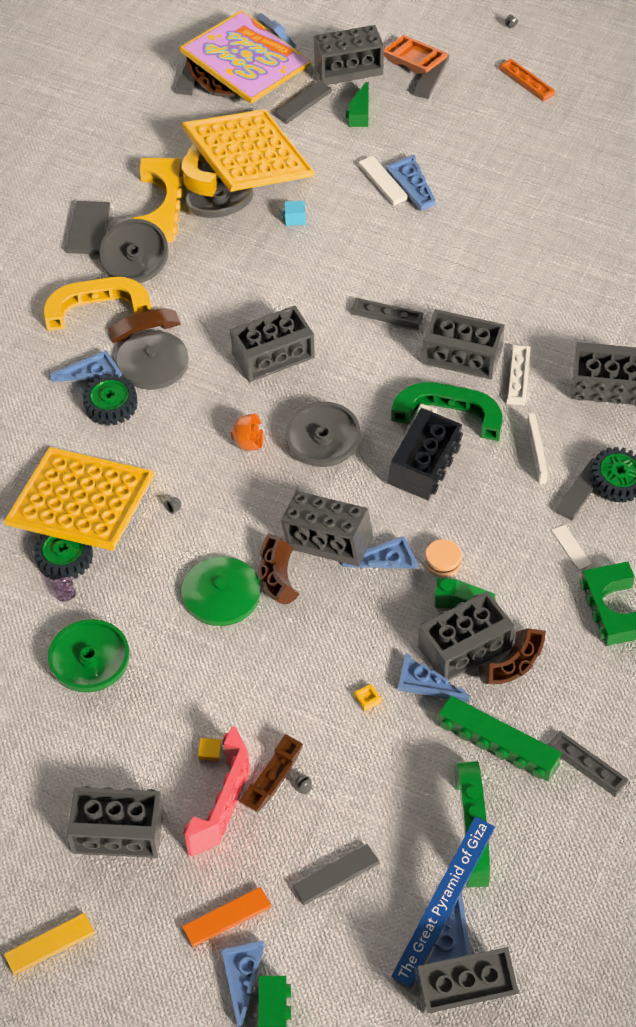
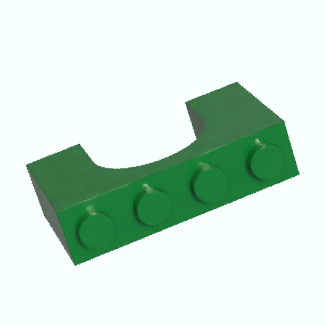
(599, 582)

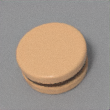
(443, 558)

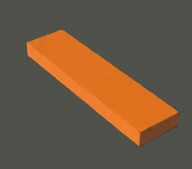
(527, 80)
(226, 917)

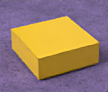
(367, 697)
(209, 749)

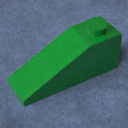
(359, 108)
(452, 592)

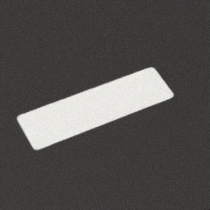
(571, 547)

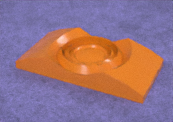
(414, 54)

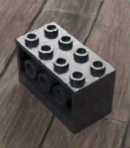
(425, 454)

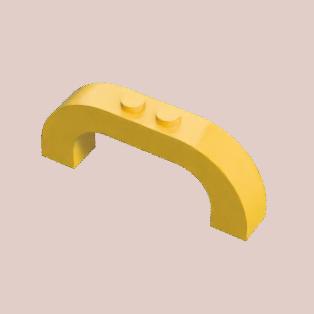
(194, 179)
(91, 292)

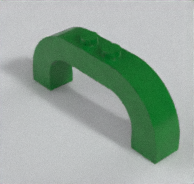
(452, 398)
(470, 784)

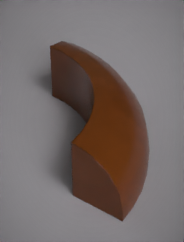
(208, 81)
(273, 569)
(519, 661)

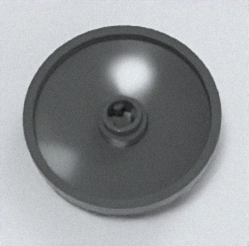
(221, 204)
(134, 250)
(153, 359)
(323, 434)

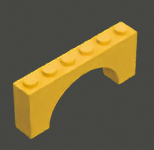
(167, 175)

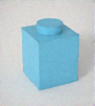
(294, 213)

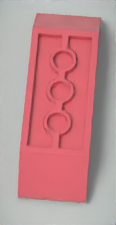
(206, 834)

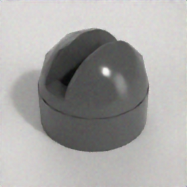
(511, 21)
(173, 505)
(306, 786)

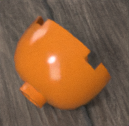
(247, 432)

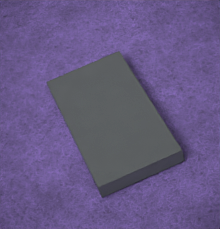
(88, 227)

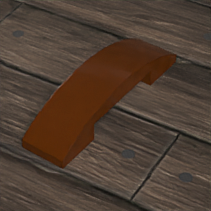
(141, 321)
(273, 775)

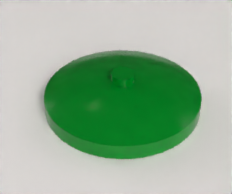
(221, 591)
(88, 655)

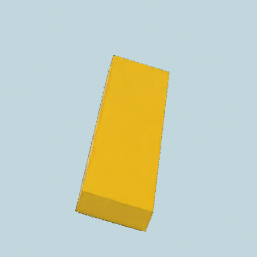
(49, 944)

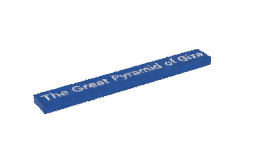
(443, 901)

